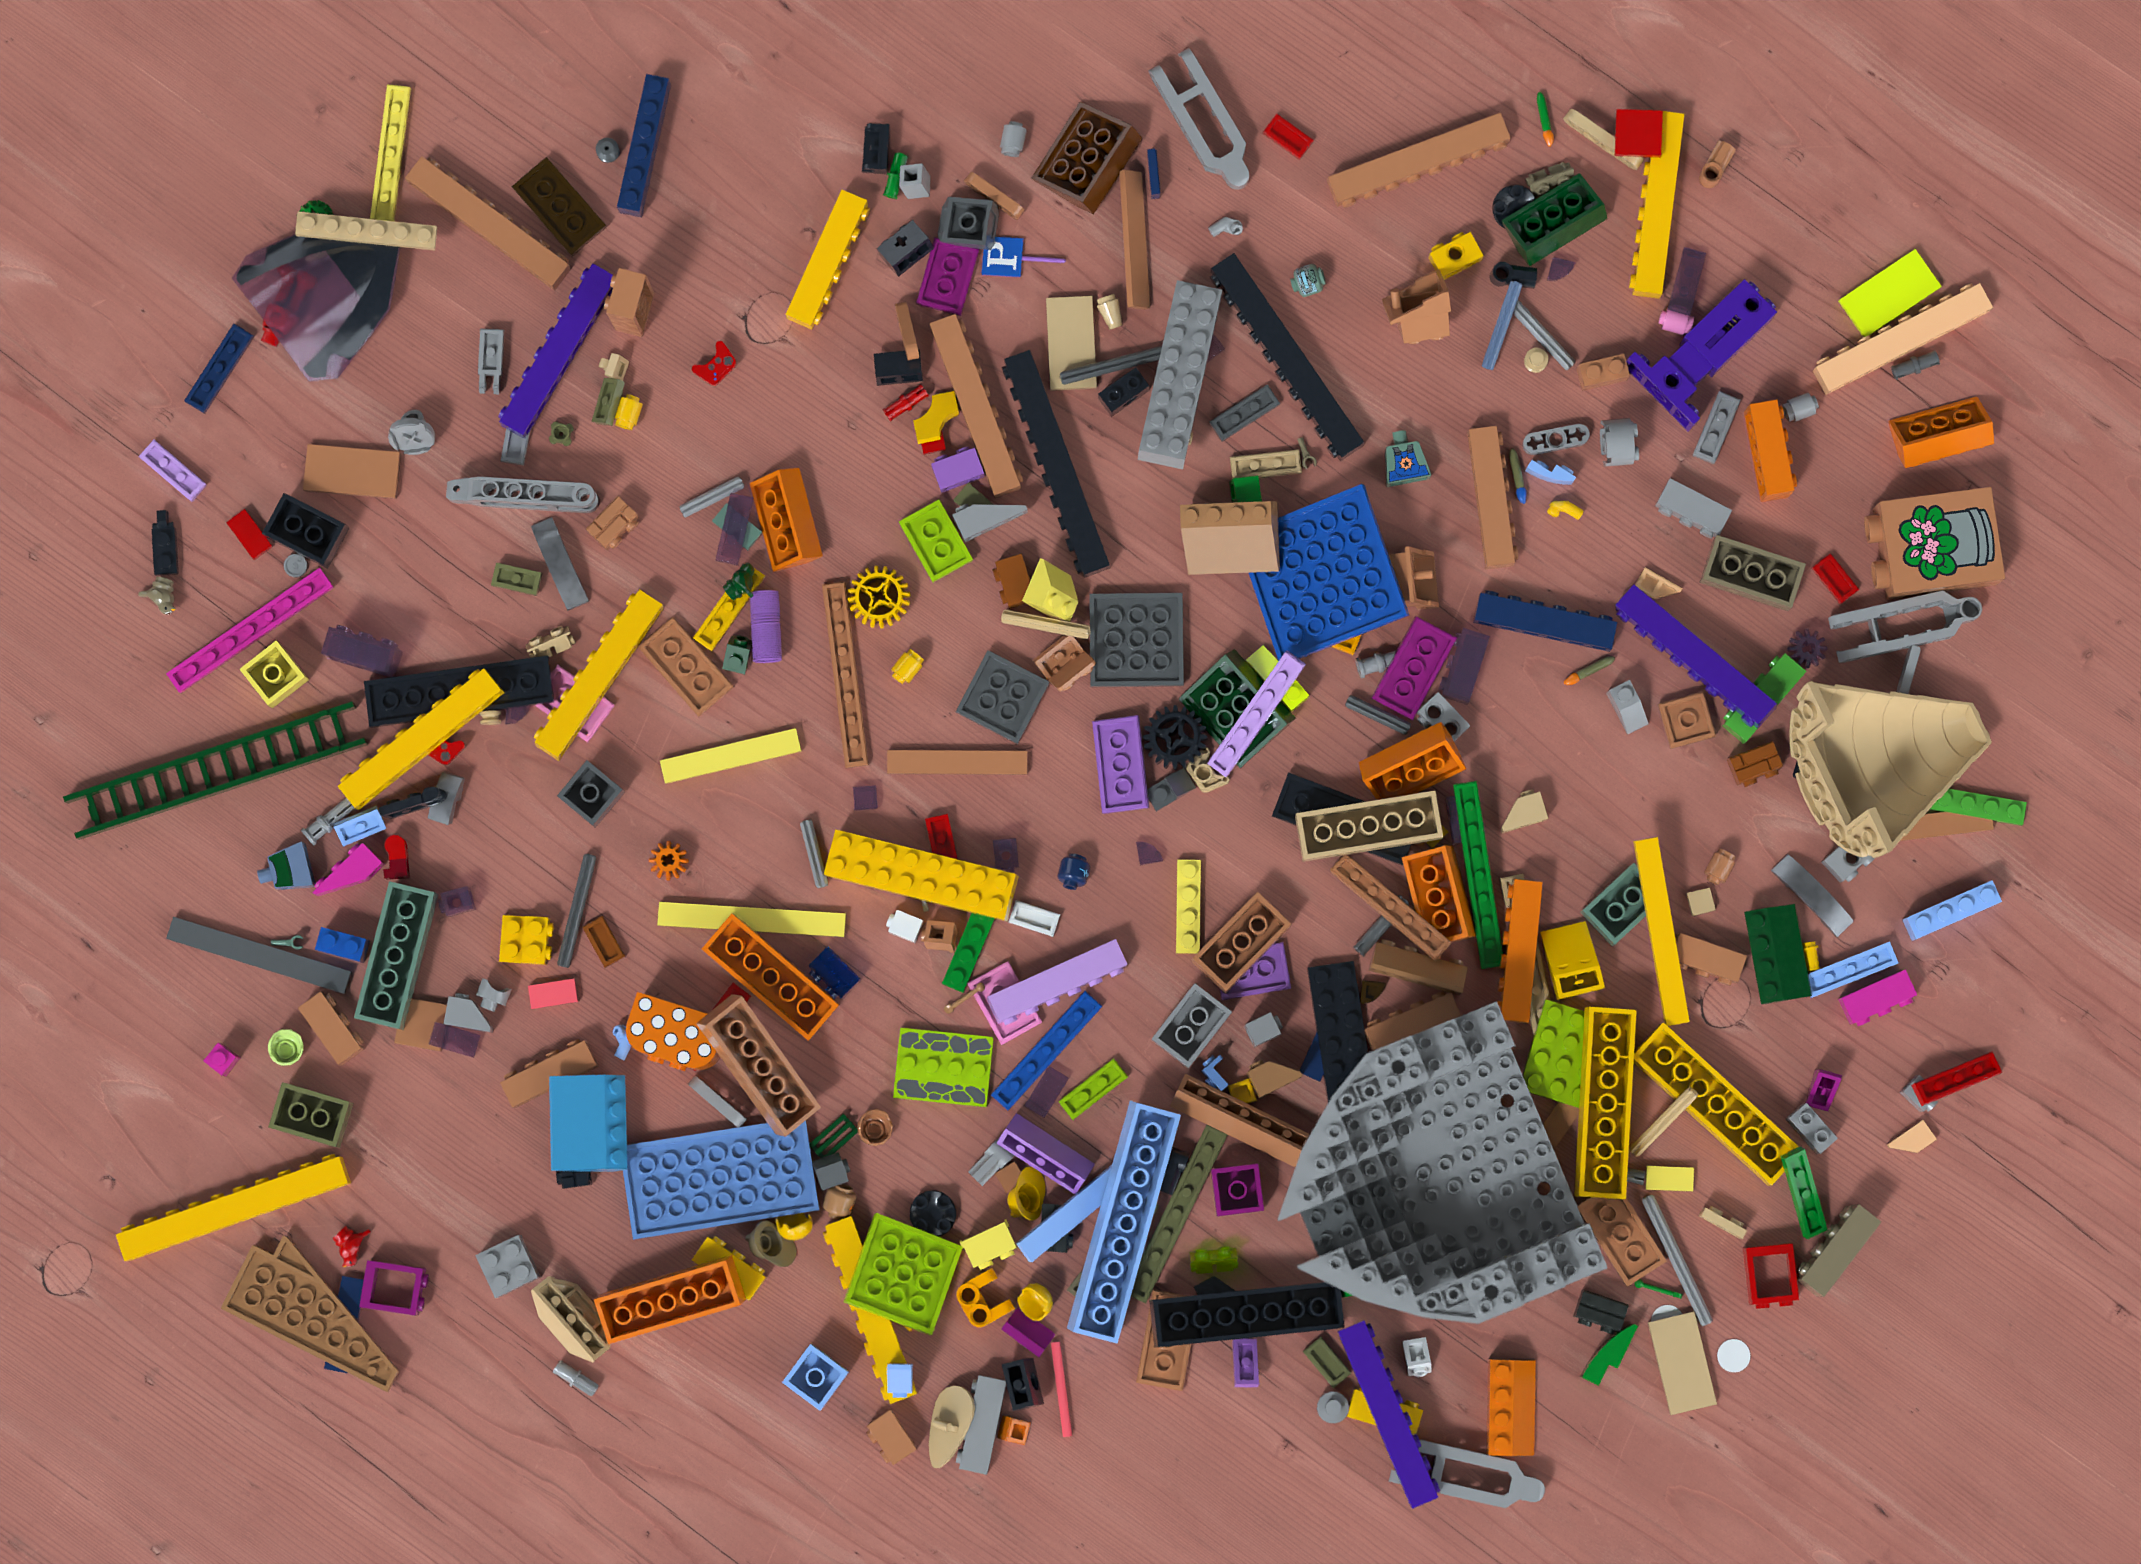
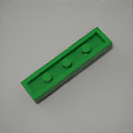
(967, 952)
(1803, 1192)

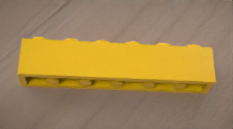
(827, 259)

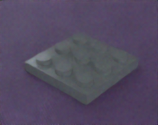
(1002, 697)

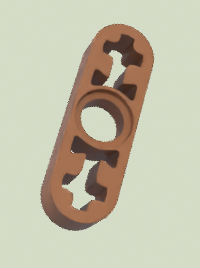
(991, 193)
(906, 330)

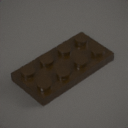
(559, 206)

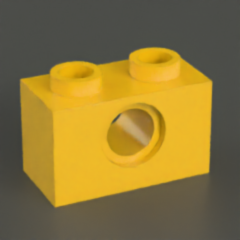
(1465, 245)

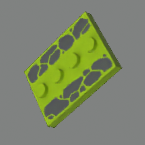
(943, 1067)

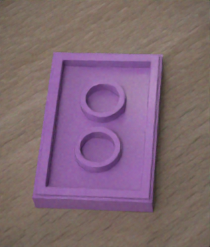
(1265, 976)

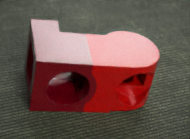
(398, 858)

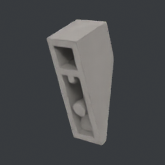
(979, 519)

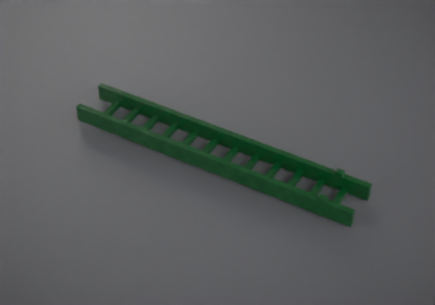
(200, 756)

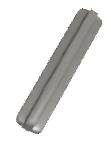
(711, 497)
(814, 853)

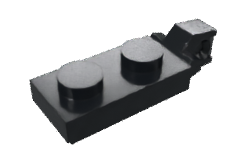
(164, 545)

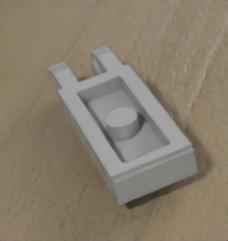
(490, 358)

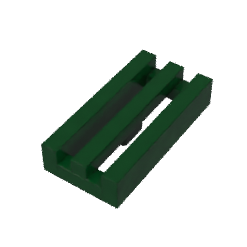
(818, 1151)

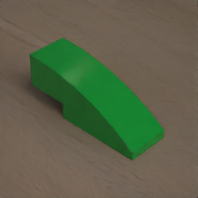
(1608, 1354)

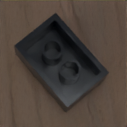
(305, 530)

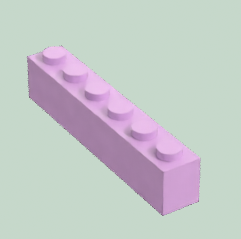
(1057, 981)

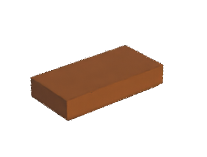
(603, 941)

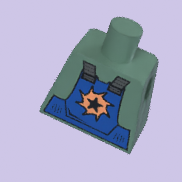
(1405, 461)

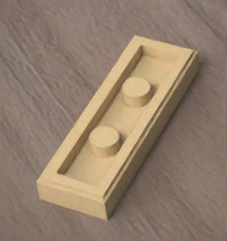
(1266, 464)

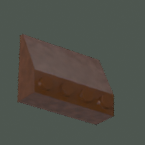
(1087, 157)

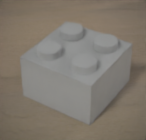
(508, 1266)

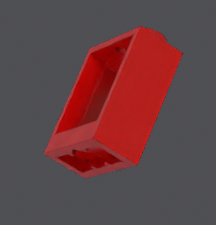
(1785, 1300)

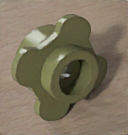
(556, 429)

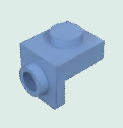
(1213, 1078)

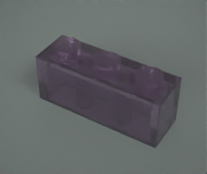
(1464, 666)

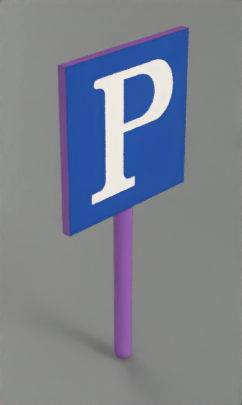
(1006, 258)

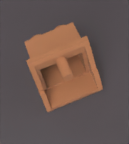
(1420, 309)
(1416, 577)

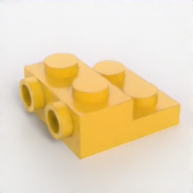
(525, 940)

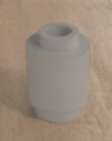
(1013, 139)
(1800, 407)

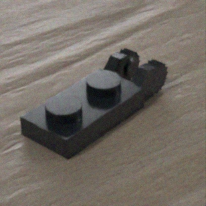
(413, 803)

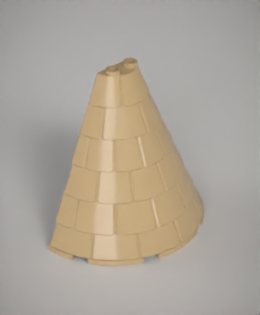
(1878, 759)

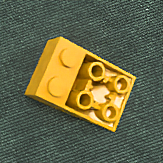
(1572, 960)

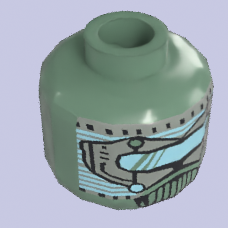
(1308, 280)

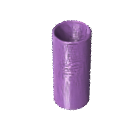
(765, 629)

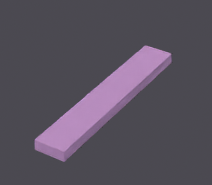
(1256, 713)

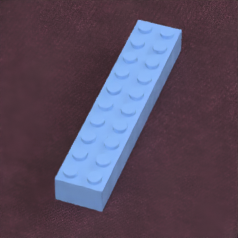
(1123, 1222)

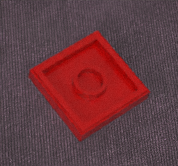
(1638, 133)

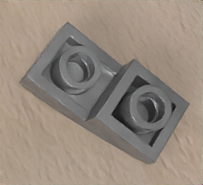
(453, 787)

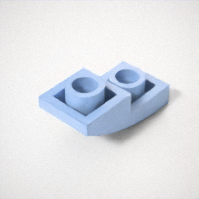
(1559, 475)

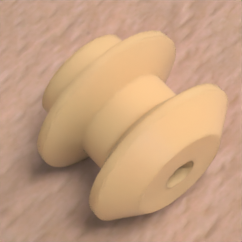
(1536, 360)

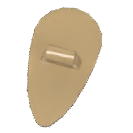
(949, 1423)

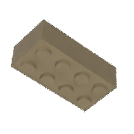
(1752, 573)
(1837, 1250)

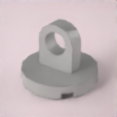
(411, 434)

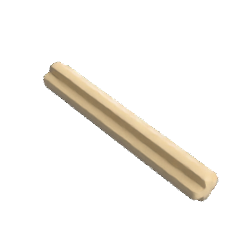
(1045, 624)
(1663, 1121)

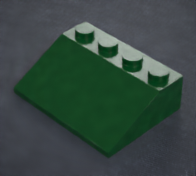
(1224, 695)

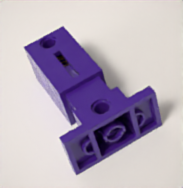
(1704, 351)

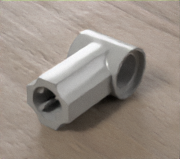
(993, 1160)

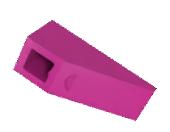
(356, 869)

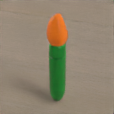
(1544, 118)

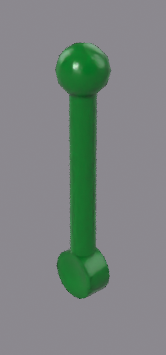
(1639, 1284)

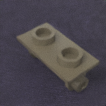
(1541, 183)

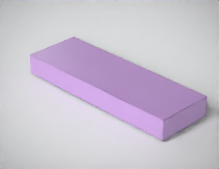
(172, 470)

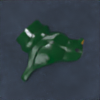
(741, 582)

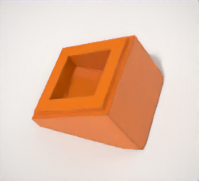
(1013, 1430)

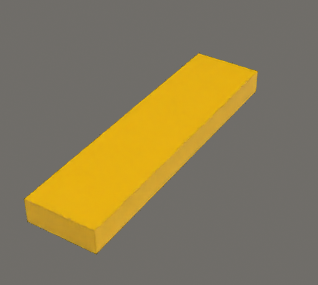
(723, 616)

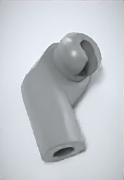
(1227, 225)

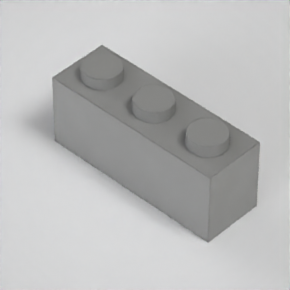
(1692, 509)

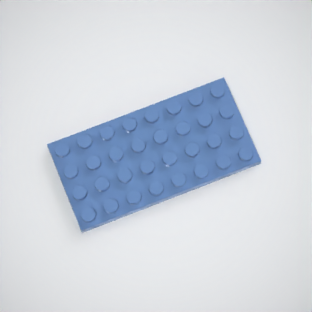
(718, 1179)

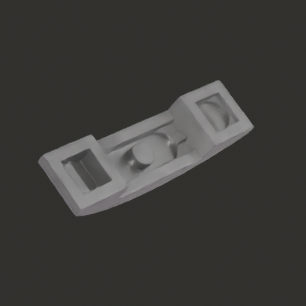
(559, 564)
(1813, 894)

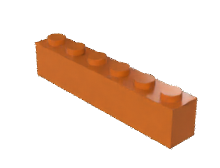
(1520, 950)

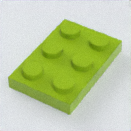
(935, 541)

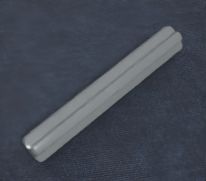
(1543, 336)

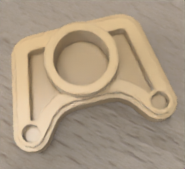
(1203, 773)

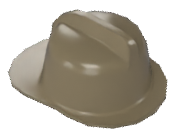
(768, 1244)

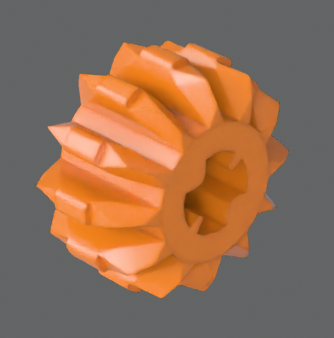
(667, 852)

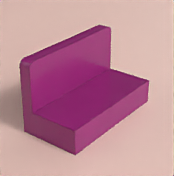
(1028, 1332)

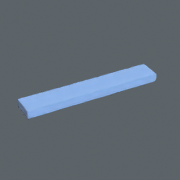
(1064, 1218)

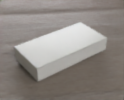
(1034, 918)

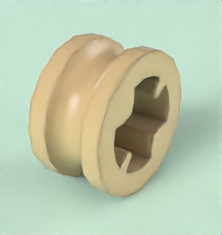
(490, 717)

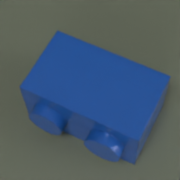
(342, 945)

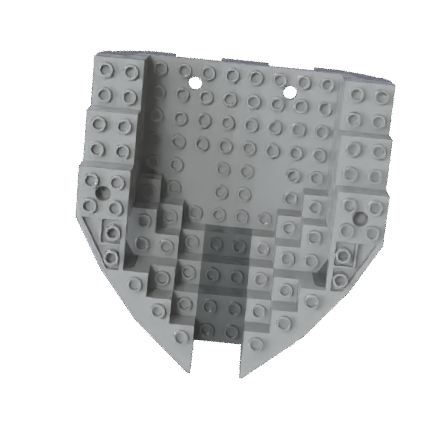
(1431, 1185)

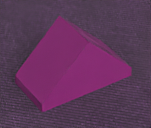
(1823, 1089)

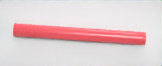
(1061, 1389)

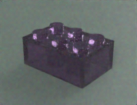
(362, 651)

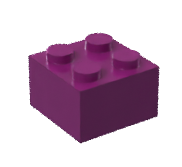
(1237, 1190)

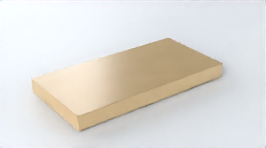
(1070, 339)
(1682, 1363)

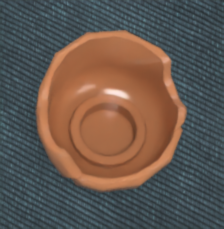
(874, 1127)

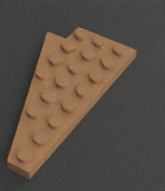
(297, 1305)

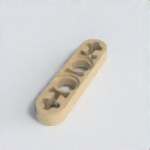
(1598, 136)

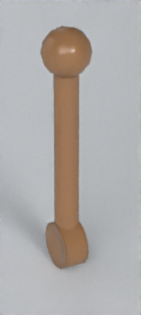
(949, 1008)

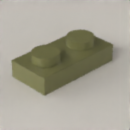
(608, 401)
(516, 579)

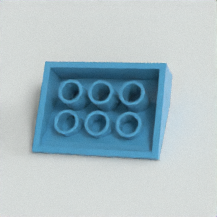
(588, 1123)

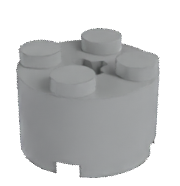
(1618, 442)

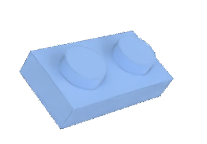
(359, 826)

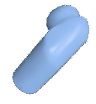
(624, 1046)

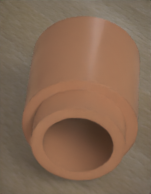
(1720, 867)

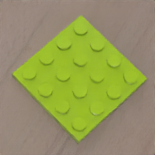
(1556, 1054)
(903, 1274)

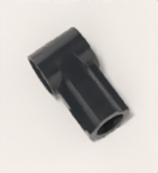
(1525, 275)
(1175, 1166)

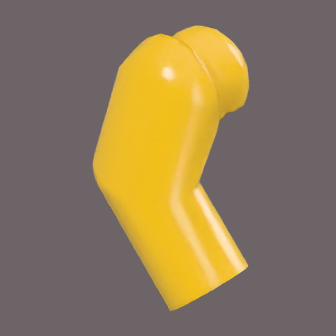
(1564, 506)

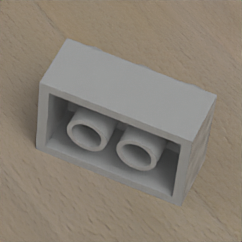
(1191, 1025)

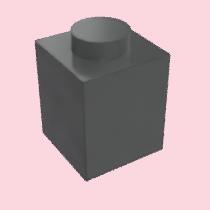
(831, 1171)

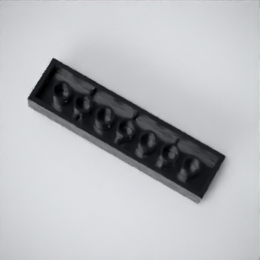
(1246, 1314)

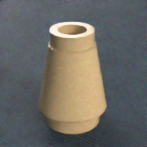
(1110, 311)

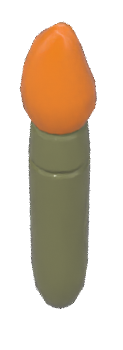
(1587, 671)

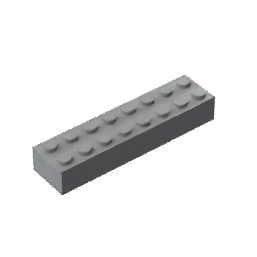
(1179, 374)

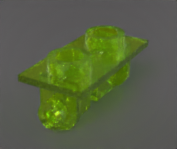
(1224, 1257)

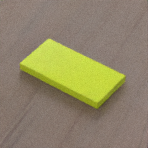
(1890, 293)

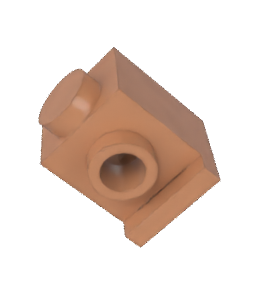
(940, 929)

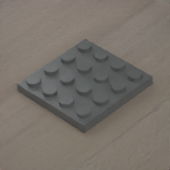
(1136, 639)

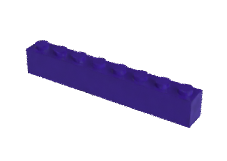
(557, 352)
(1695, 656)
(1388, 1415)

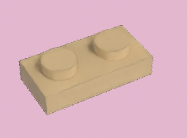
(1715, 1217)

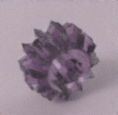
(1808, 640)

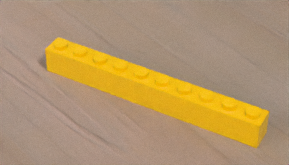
(233, 1208)

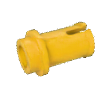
(1811, 955)

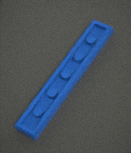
(1046, 1050)

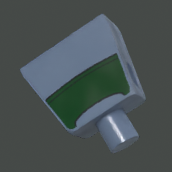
(289, 868)

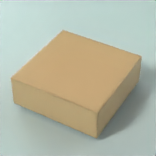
(1700, 902)

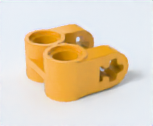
(979, 1302)

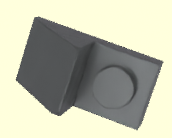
(1170, 789)

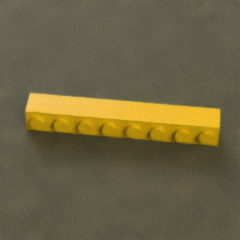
(1657, 211)
(598, 675)
(420, 739)
(879, 1331)

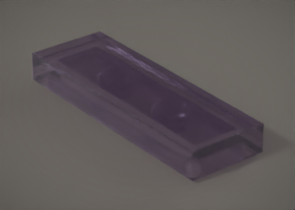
(1686, 281)
(734, 529)

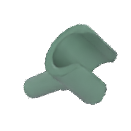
(288, 942)

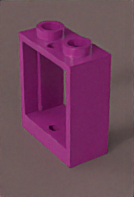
(369, 1286)

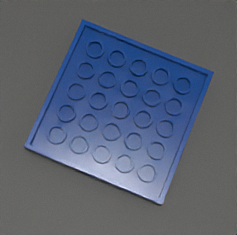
(1330, 577)

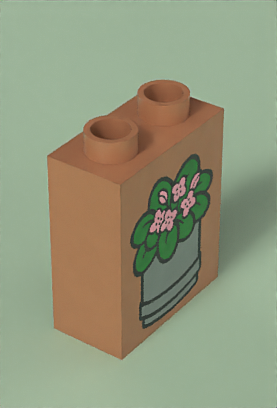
(1935, 543)

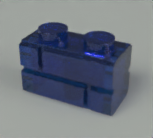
(834, 973)

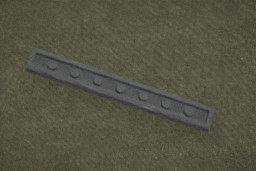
(259, 955)

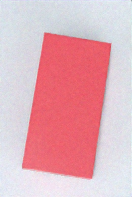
(553, 993)

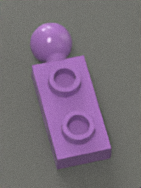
(1245, 1362)

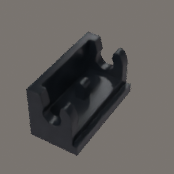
(876, 148)
(896, 369)

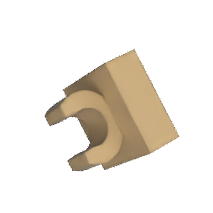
(615, 367)

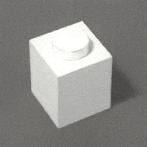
(904, 926)

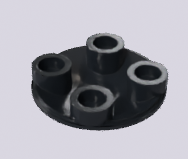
(1510, 200)
(933, 1212)

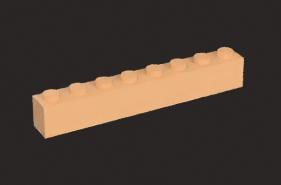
(1903, 338)

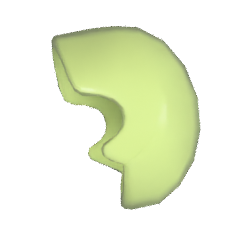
(285, 1047)

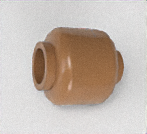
(839, 1201)

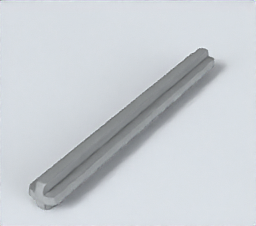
(1677, 1260)

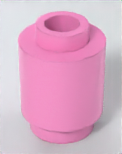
(1676, 322)

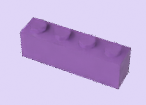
(1045, 1153)

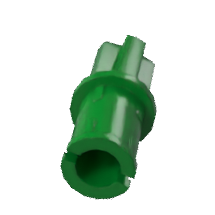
(892, 186)

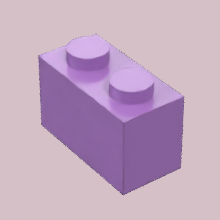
(957, 469)

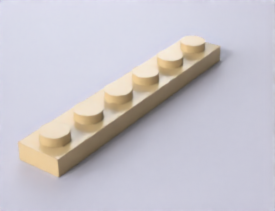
(366, 231)

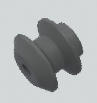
(607, 150)

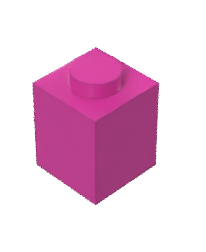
(222, 1059)

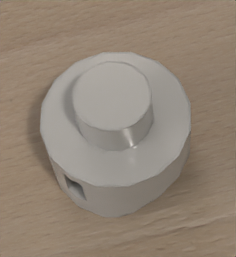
(491, 996)
(1332, 1407)

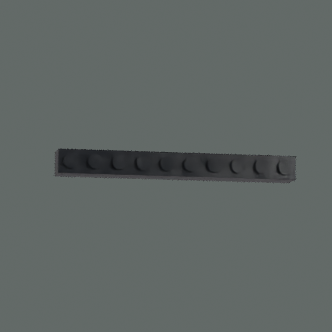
(1287, 357)
(1056, 464)

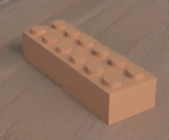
(758, 1065)

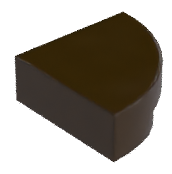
(1371, 991)

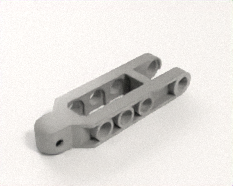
(1229, 166)
(555, 497)
(1955, 612)
(1521, 1486)

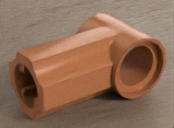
(1716, 163)

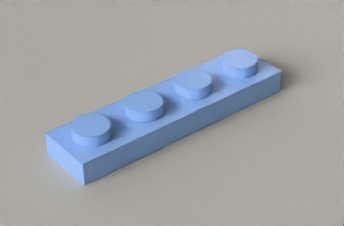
(1852, 969)

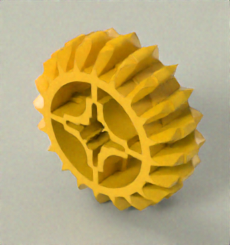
(884, 587)

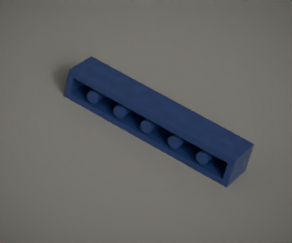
(644, 145)
(1544, 621)

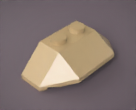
(570, 1317)

